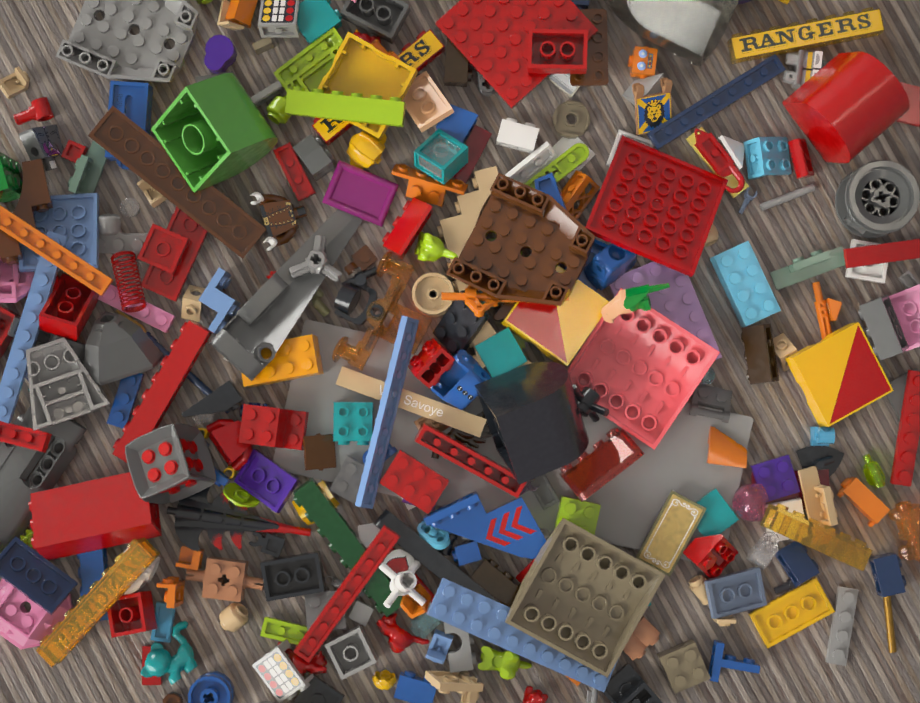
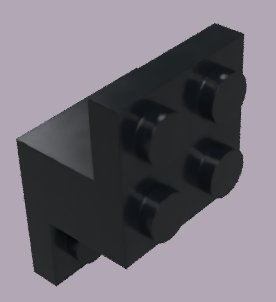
(629, 687)

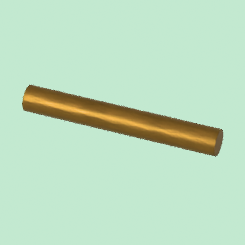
(889, 624)

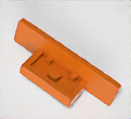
(425, 187)

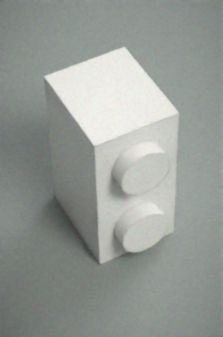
(517, 135)

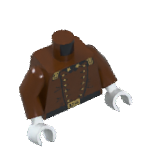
(279, 218)

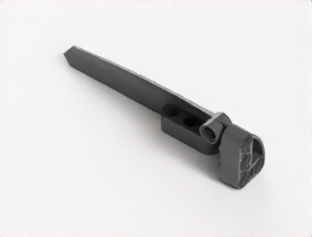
(280, 302)

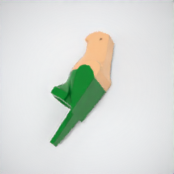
(630, 300)

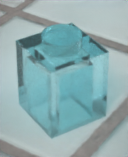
(424, 624)

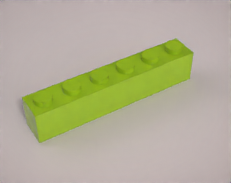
(345, 108)

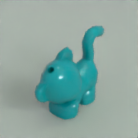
(161, 662)

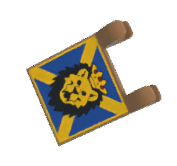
(653, 108)

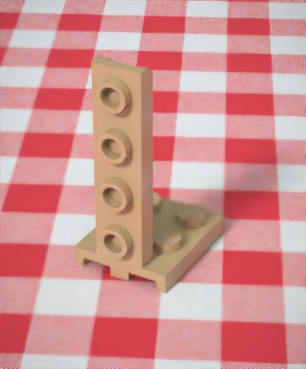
(456, 681)

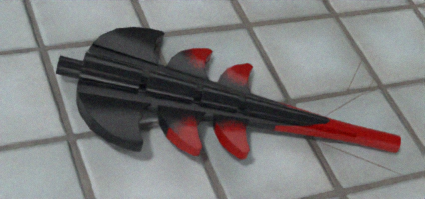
(196, 514)

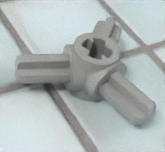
(322, 267)

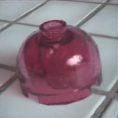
(750, 502)

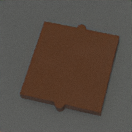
(319, 452)

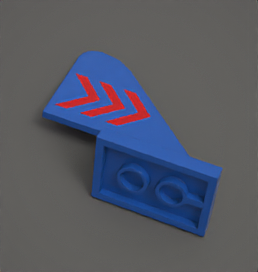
(505, 528)

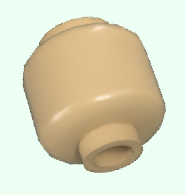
(233, 617)

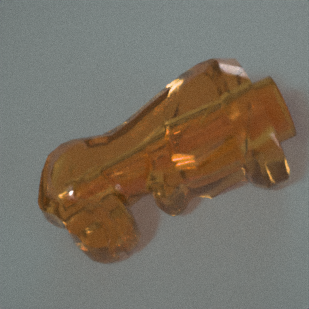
(908, 523)

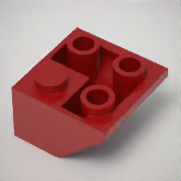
(711, 554)

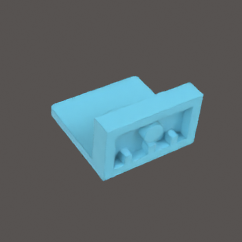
(767, 157)

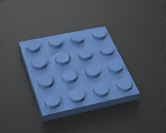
(73, 217)

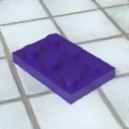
(266, 481)

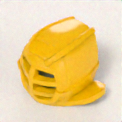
(365, 150)

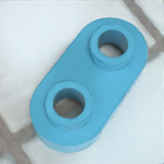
(436, 537)

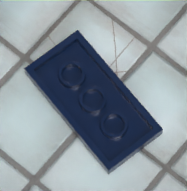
(35, 576)

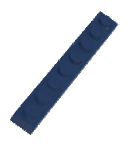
(716, 102)

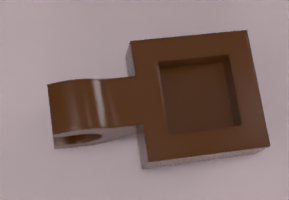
(362, 258)

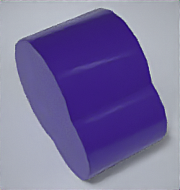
(219, 54)

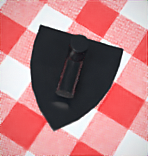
(821, 457)

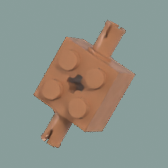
(212, 580)

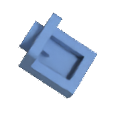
(439, 646)

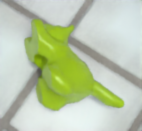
(431, 248)
(504, 662)

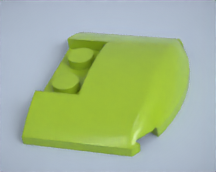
(310, 64)

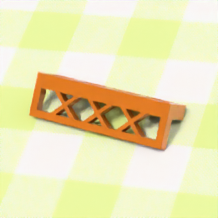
(575, 190)

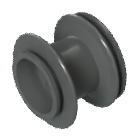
(893, 183)

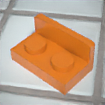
(175, 594)

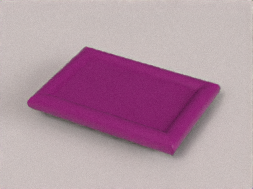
(360, 193)

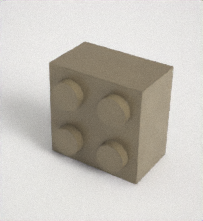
(683, 666)

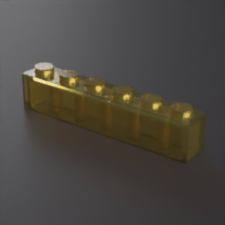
(816, 537)

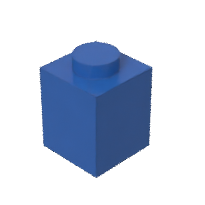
(466, 553)

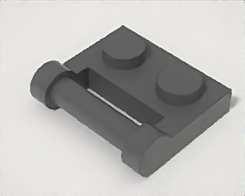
(713, 398)

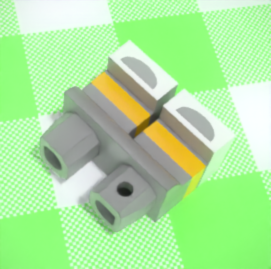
(805, 66)

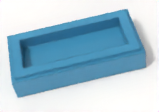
(165, 622)

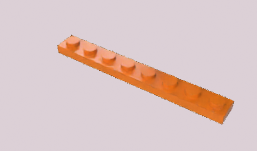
(54, 252)

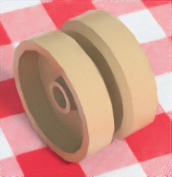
(423, 302)

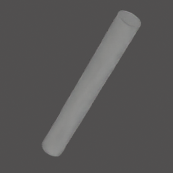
(787, 197)

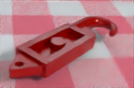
(718, 158)

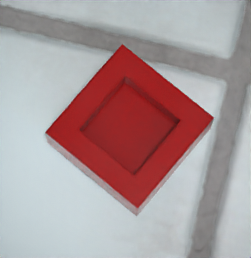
(73, 151)

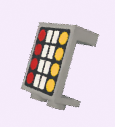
(279, 18)
(280, 673)

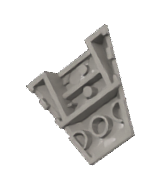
(59, 385)

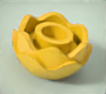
(384, 680)

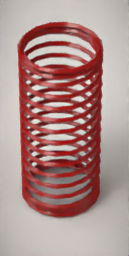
(130, 301)

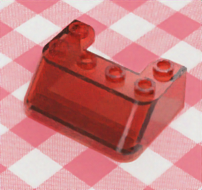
(601, 464)

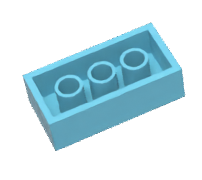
(745, 284)

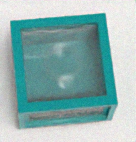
(441, 156)

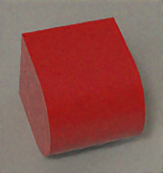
(847, 105)

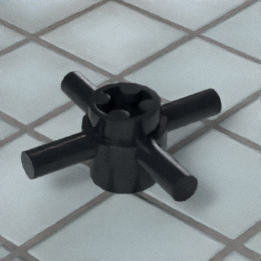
(587, 402)

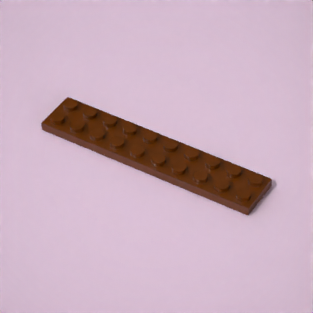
(153, 165)

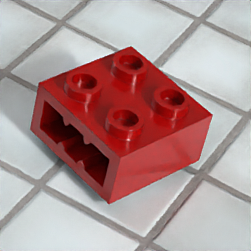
(431, 363)

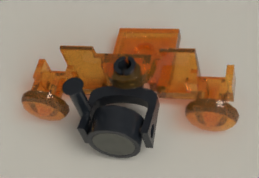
(348, 299)

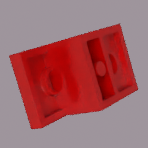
(273, 427)

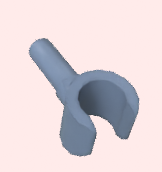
(748, 198)

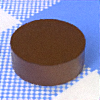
(173, 697)

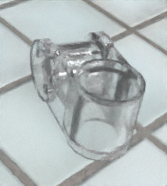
(764, 550)

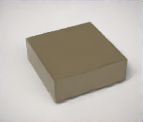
(262, 45)

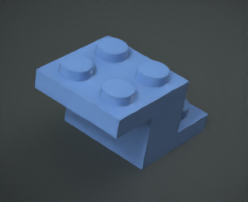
(219, 301)

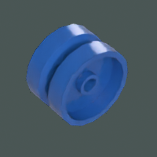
(212, 682)

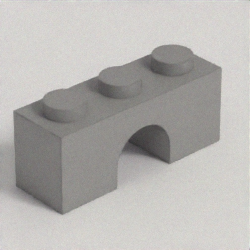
(461, 658)

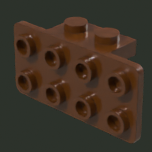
(596, 52)

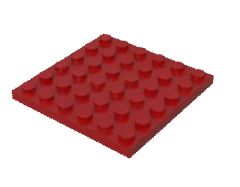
(496, 38)
(656, 206)

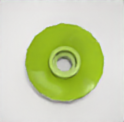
(239, 496)

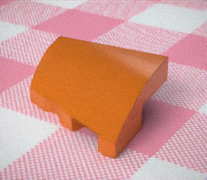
(725, 450)

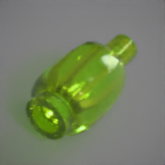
(873, 472)

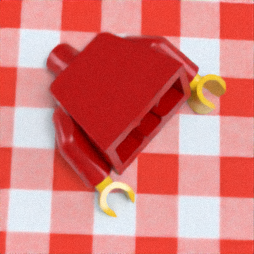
(225, 437)

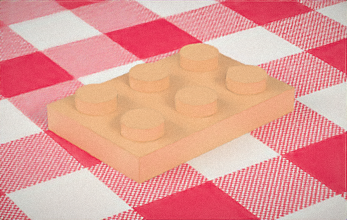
(426, 102)

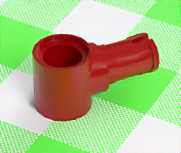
(38, 111)

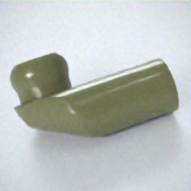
(318, 304)

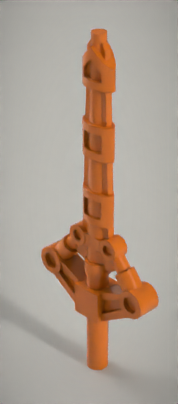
(473, 298)

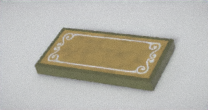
(670, 532)

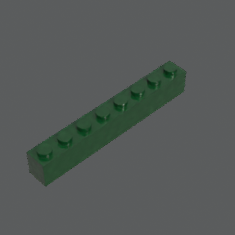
(342, 540)

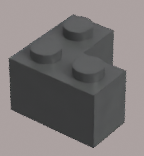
(316, 159)

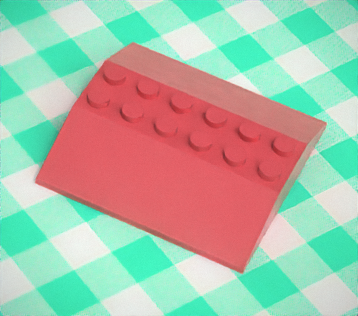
(642, 371)

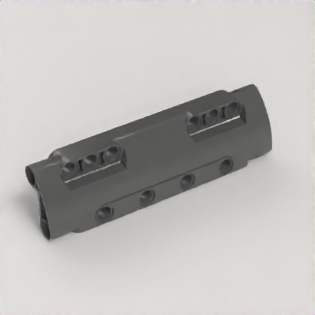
(18, 463)

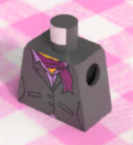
(43, 144)

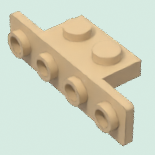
(817, 497)

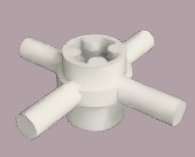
(399, 588)

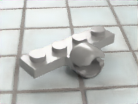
(113, 239)

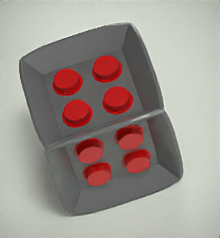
(170, 463)

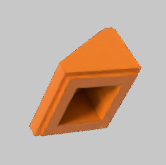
(833, 308)

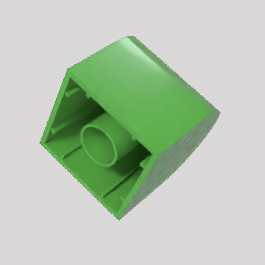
(214, 131)

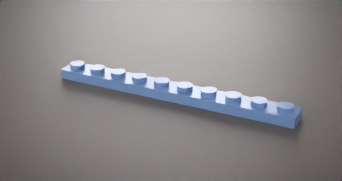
(27, 332)
(387, 412)

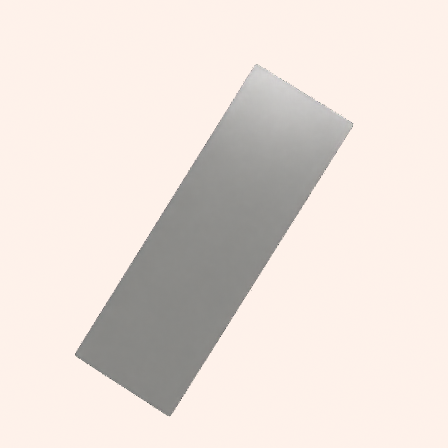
(627, 501)

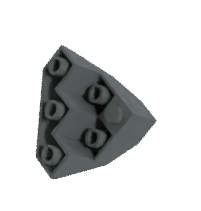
(118, 349)

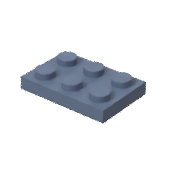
(735, 592)

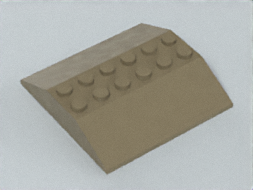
(583, 597)

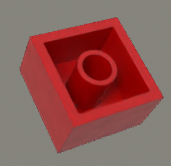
(132, 614)

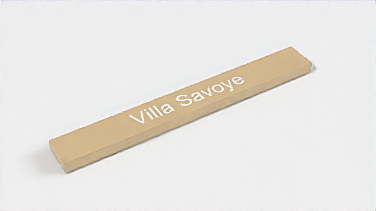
(414, 403)

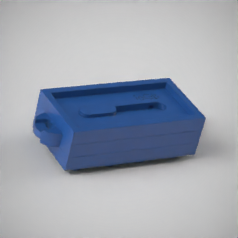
(135, 102)

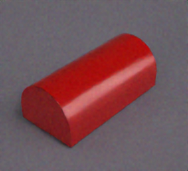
(801, 158)

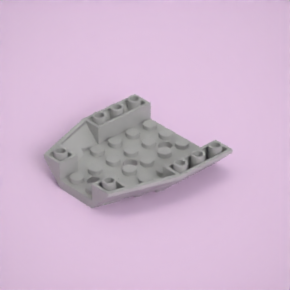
(115, 53)

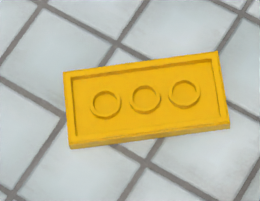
(791, 612)

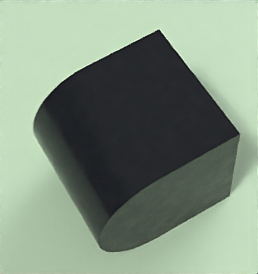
(534, 419)

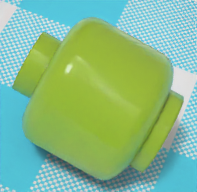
(276, 110)

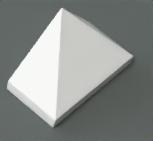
(734, 149)

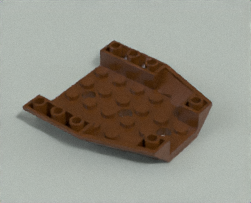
(523, 220)

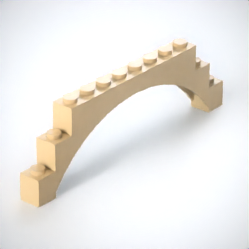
(459, 228)

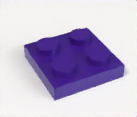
(776, 477)

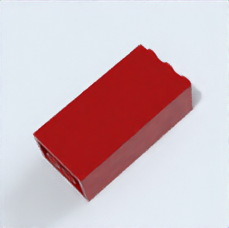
(90, 517)

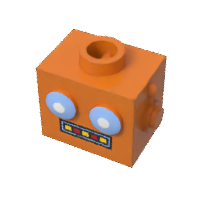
(643, 62)

